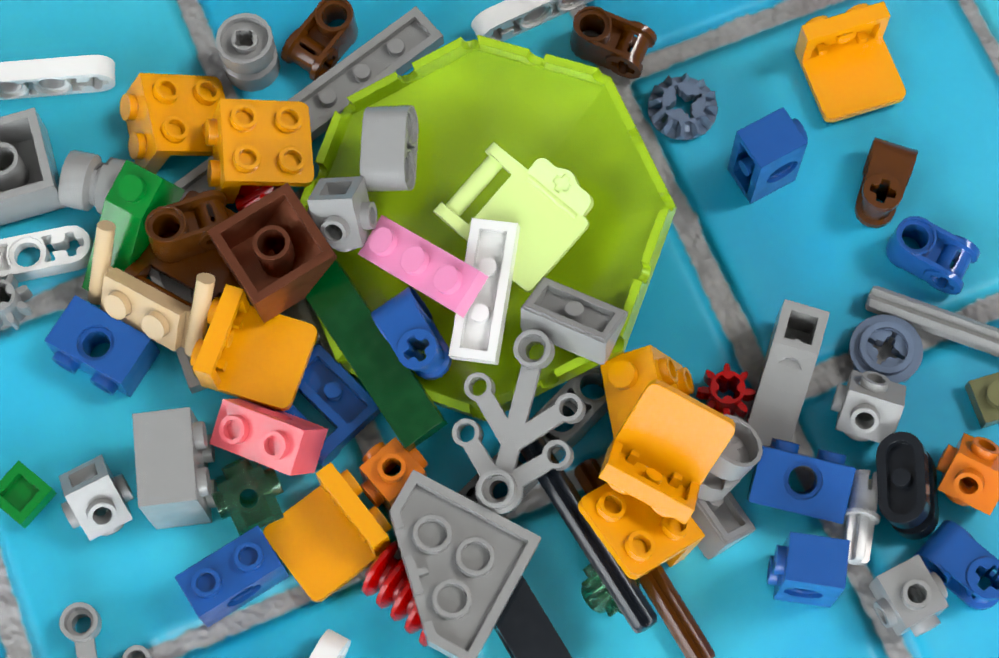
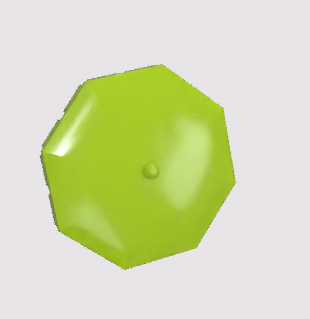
(533, 111)

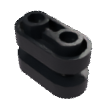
(907, 485)

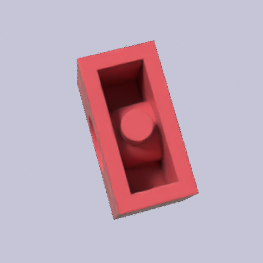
(268, 436)

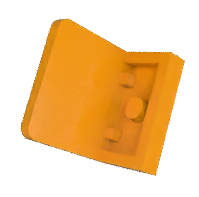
(849, 62)
(168, 116)
(259, 145)
(251, 356)
(629, 375)
(666, 450)
(636, 533)
(329, 535)

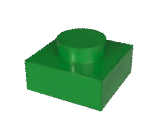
(23, 494)

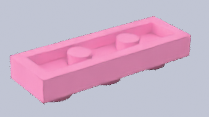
(423, 266)

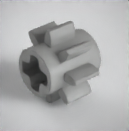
(14, 309)

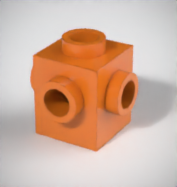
(381, 460)
(971, 473)

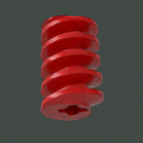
(391, 581)

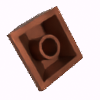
(273, 251)

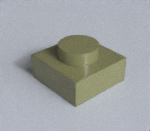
(985, 398)

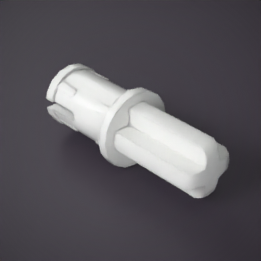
(861, 517)

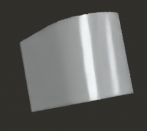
(389, 148)

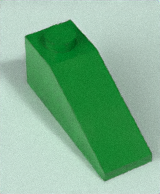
(127, 206)

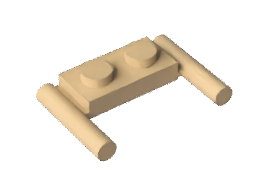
(144, 306)

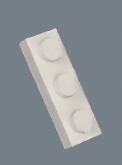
(493, 252)

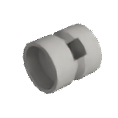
(248, 52)
(87, 180)
(734, 462)

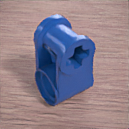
(935, 254)
(410, 330)
(961, 564)

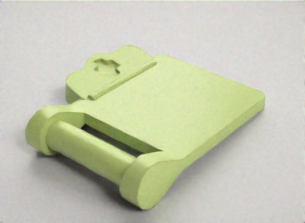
(541, 200)

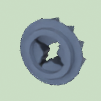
(675, 122)
(876, 331)

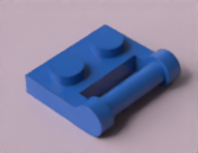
(337, 399)

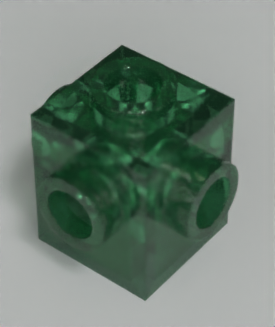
(249, 511)

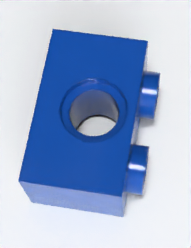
(767, 154)
(85, 327)
(826, 497)
(809, 569)
(231, 576)

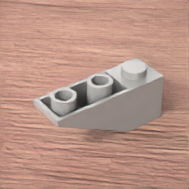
(787, 370)

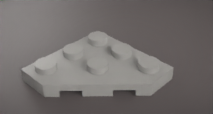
(457, 563)

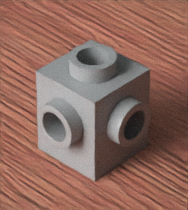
(343, 211)
(868, 406)
(96, 498)
(909, 597)

